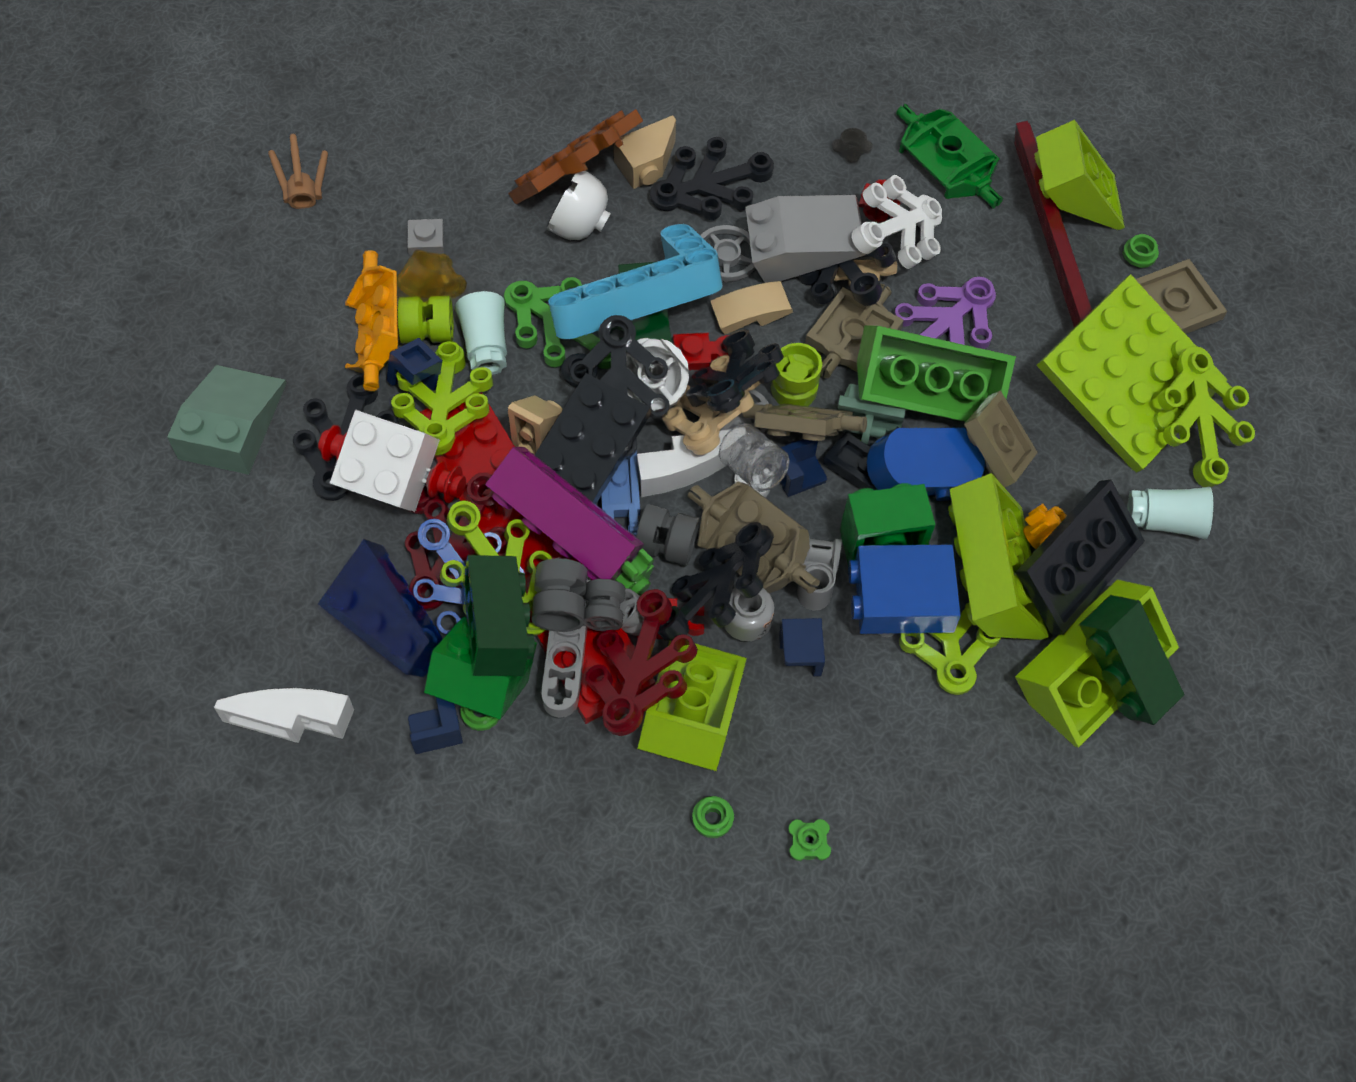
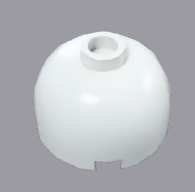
(580, 208)
(677, 378)

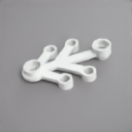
(923, 212)

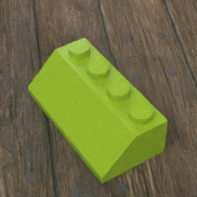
(991, 552)
(1067, 680)

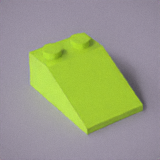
(1078, 176)
(698, 721)

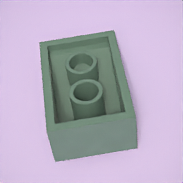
(226, 419)

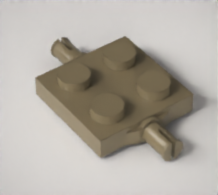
(842, 326)
(811, 421)

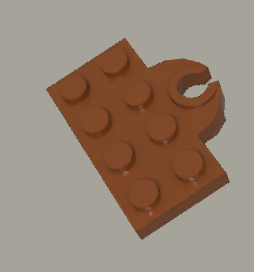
(573, 157)

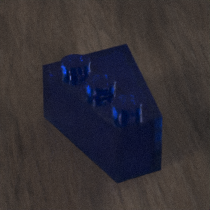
(381, 610)

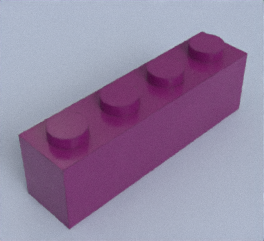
(562, 514)

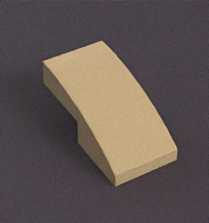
(754, 303)

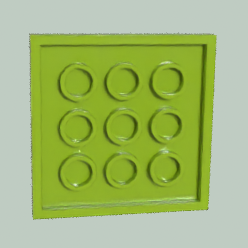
(1118, 366)

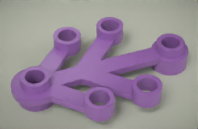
(951, 318)

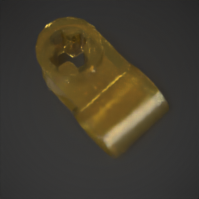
(430, 275)

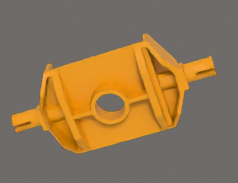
(376, 316)

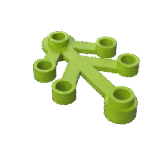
(444, 399)
(1205, 411)
(483, 547)
(952, 655)

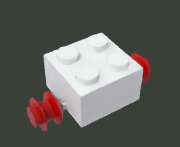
(388, 462)

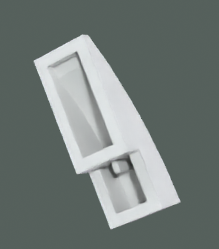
(676, 467)
(288, 712)

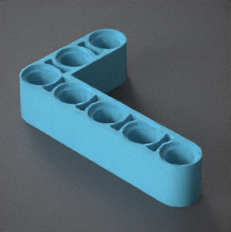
(684, 275)

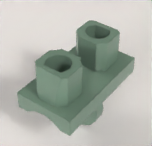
(880, 417)

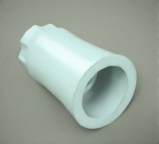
(483, 329)
(1173, 510)

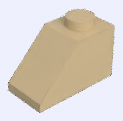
(646, 152)
(531, 421)

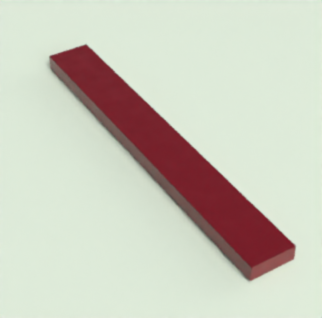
(1052, 227)

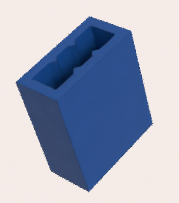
(905, 589)

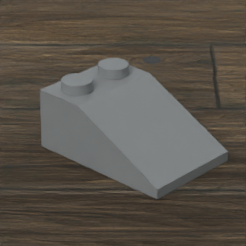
(801, 234)

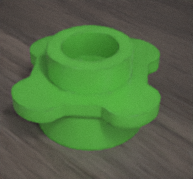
(801, 849)

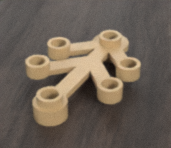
(704, 434)

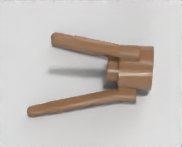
(300, 189)

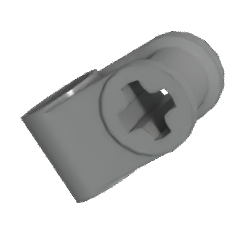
(823, 564)

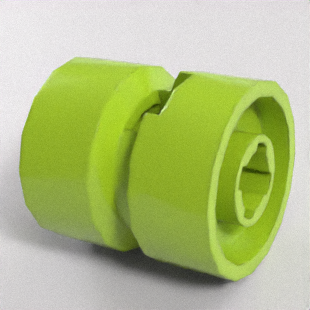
(413, 315)
(798, 375)

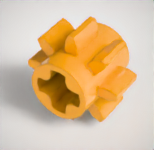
(1042, 523)

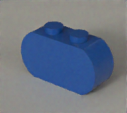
(925, 456)

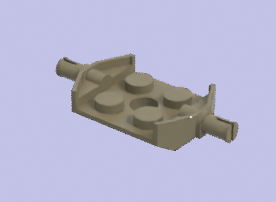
(740, 505)

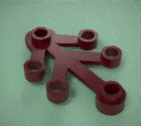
(422, 567)
(640, 668)

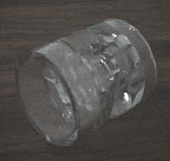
(754, 457)

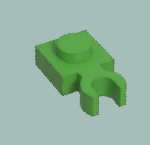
(637, 573)

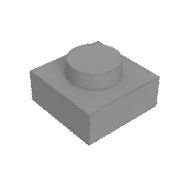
(426, 235)

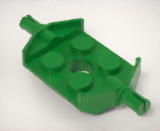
(960, 171)

